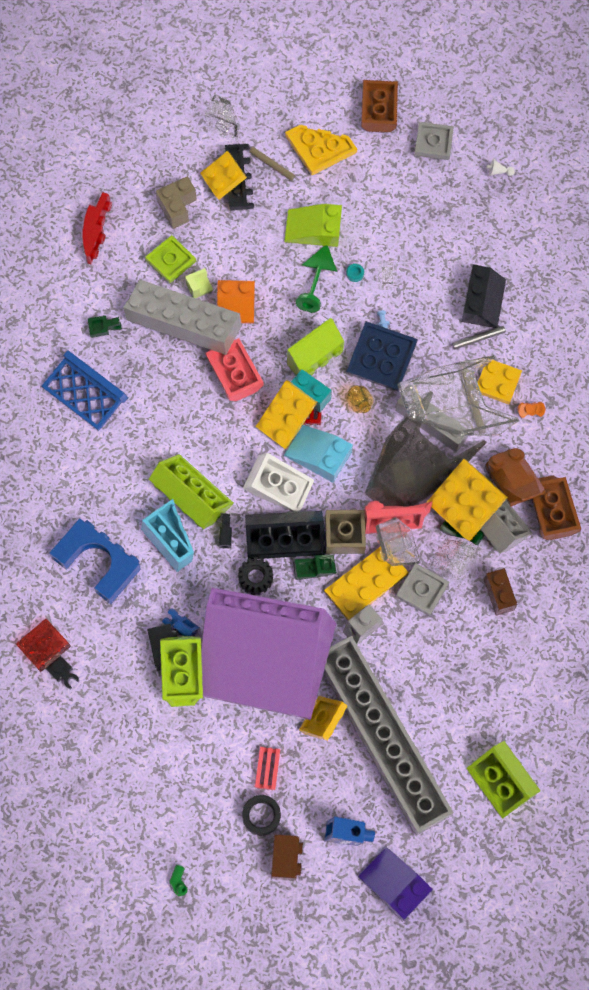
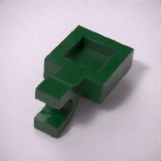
(100, 325)

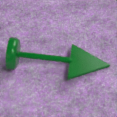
(320, 260)

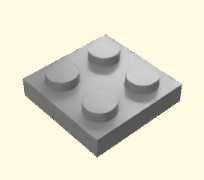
(434, 140)
(422, 589)

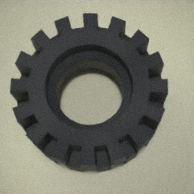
(251, 565)

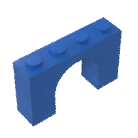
(84, 537)

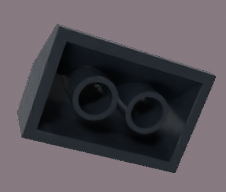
(484, 297)

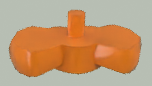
(531, 409)

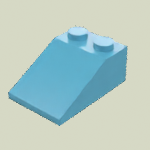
(319, 452)

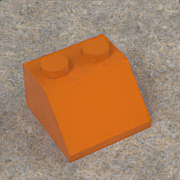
(237, 297)

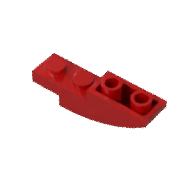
(93, 227)

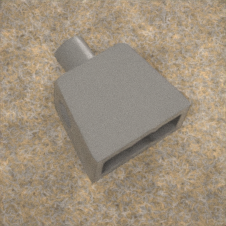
(363, 624)

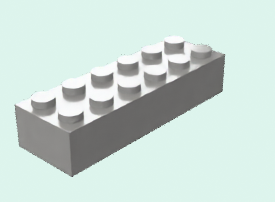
(183, 317)

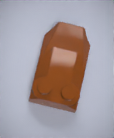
(379, 105)
(514, 476)
(556, 509)

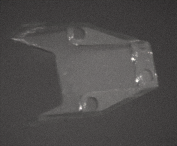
(452, 400)

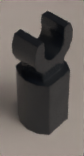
(225, 536)

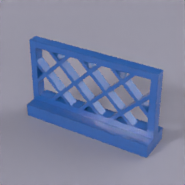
(90, 376)

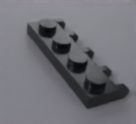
(237, 195)

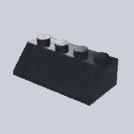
(285, 534)

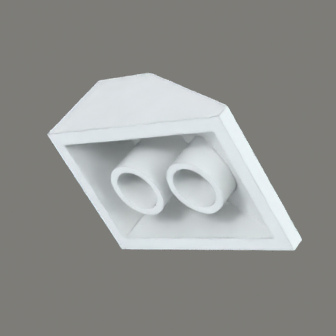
(278, 483)

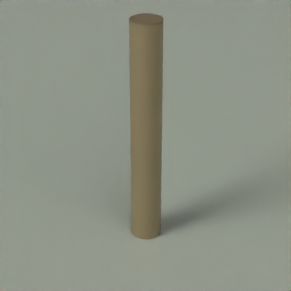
(272, 163)

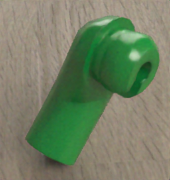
(176, 881)

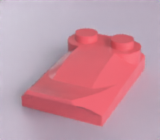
(235, 371)
(411, 516)

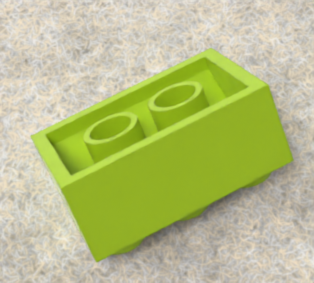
(315, 348)
(503, 779)

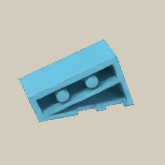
(168, 535)

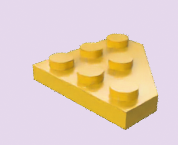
(319, 147)

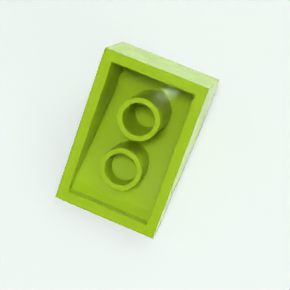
(314, 225)

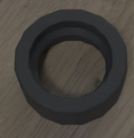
(276, 811)

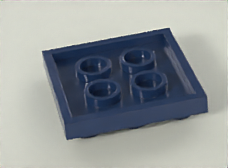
(382, 356)

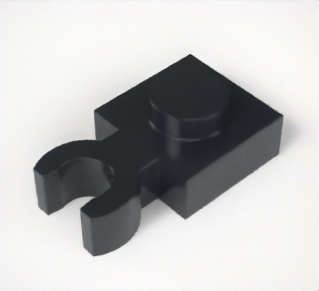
(60, 670)

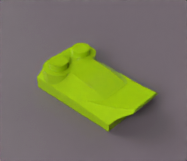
(181, 670)

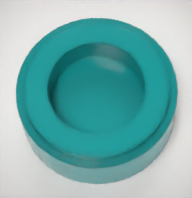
(355, 272)

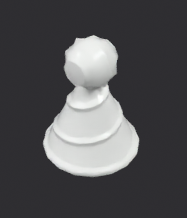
(496, 168)

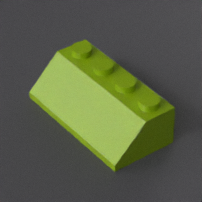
(190, 490)

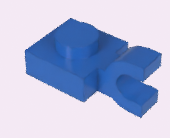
(182, 624)

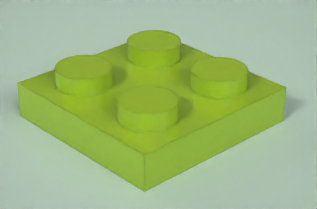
(170, 259)

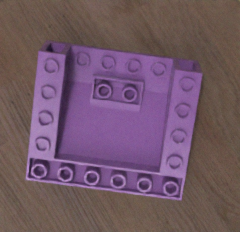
(264, 652)

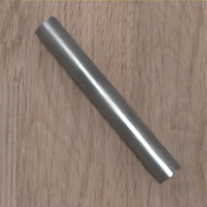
(479, 337)

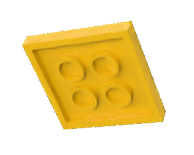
(467, 499)

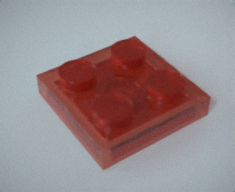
(43, 645)

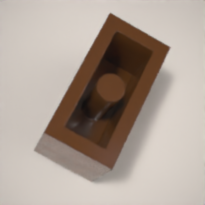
(500, 592)
(285, 857)

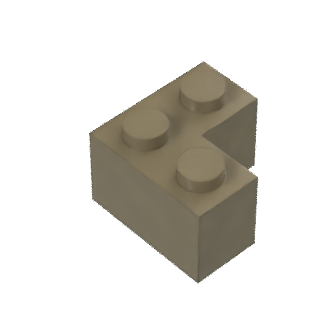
(174, 199)

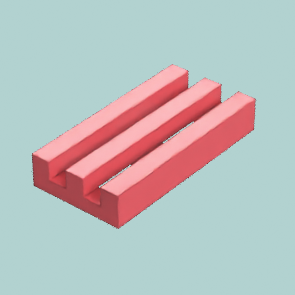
(258, 776)

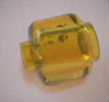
(359, 399)

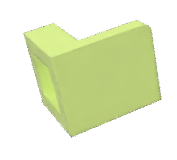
(198, 283)

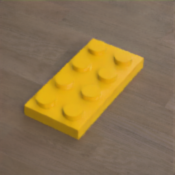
(364, 584)

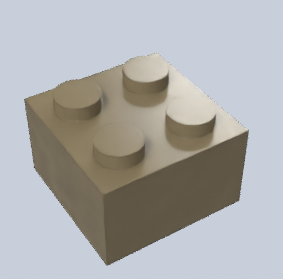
(345, 531)

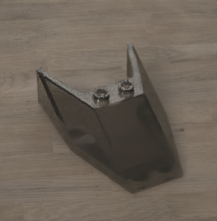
(411, 466)

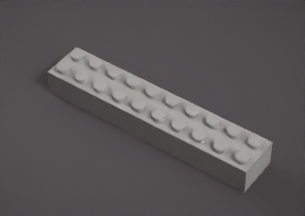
(385, 737)

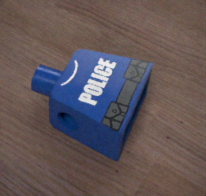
(339, 831)

